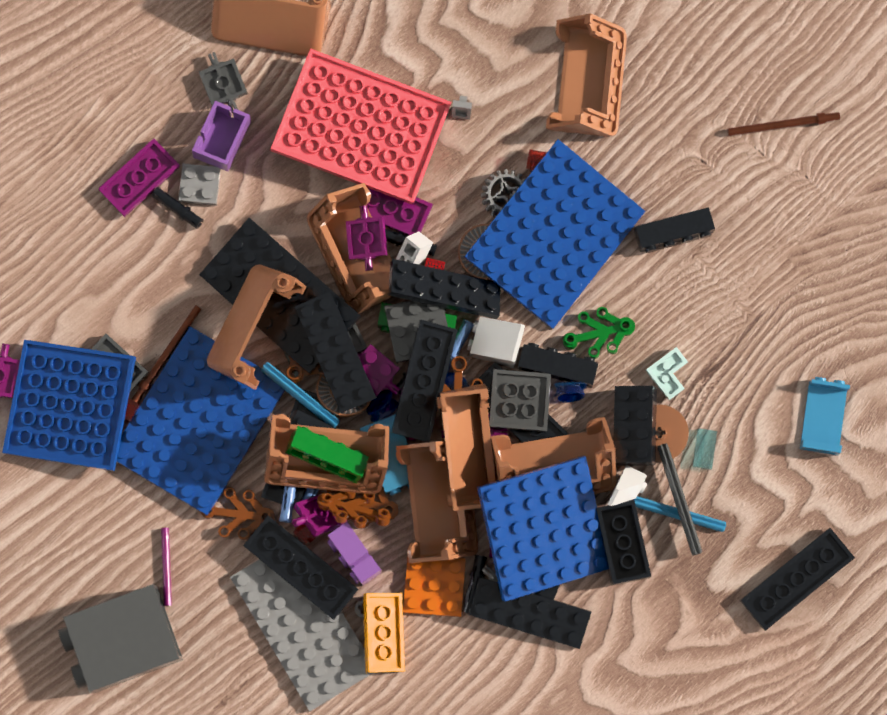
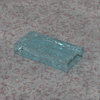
(704, 449)

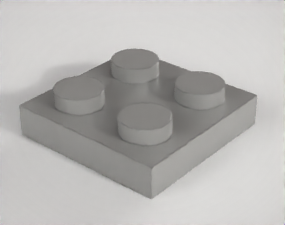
(199, 184)

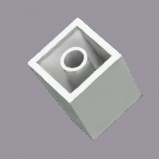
(496, 341)

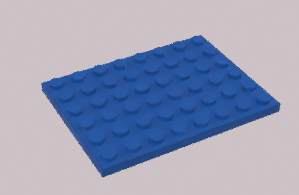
(554, 234)
(196, 425)

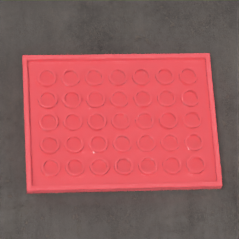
(361, 126)

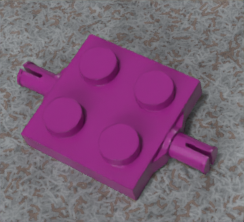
(366, 238)
(379, 370)
(8, 372)
(314, 518)

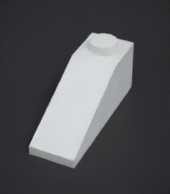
(414, 248)
(628, 486)

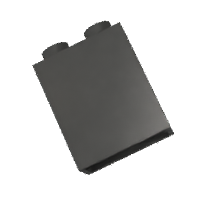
(120, 639)

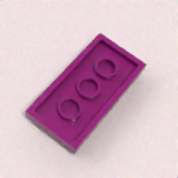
(139, 177)
(399, 214)

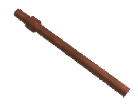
(819, 118)
(144, 385)

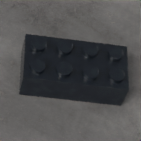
(635, 425)
(623, 543)

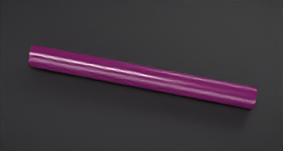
(166, 566)

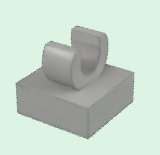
(461, 108)

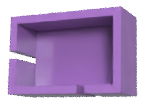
(221, 136)
(353, 554)

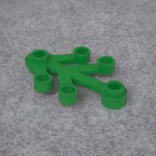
(601, 332)

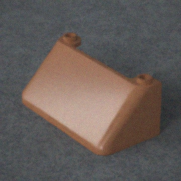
(272, 24)
(590, 76)
(328, 225)
(243, 319)
(467, 444)
(532, 455)
(290, 471)
(437, 528)

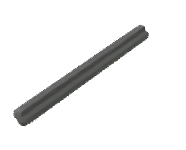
(679, 499)

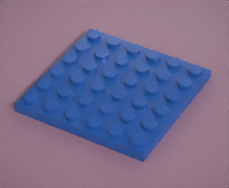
(69, 405)
(543, 528)

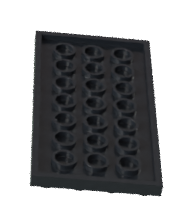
(279, 319)

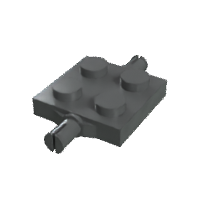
(223, 82)

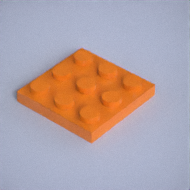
(434, 587)

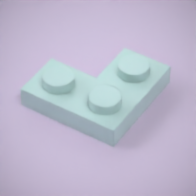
(663, 373)

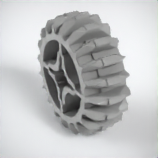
(501, 179)

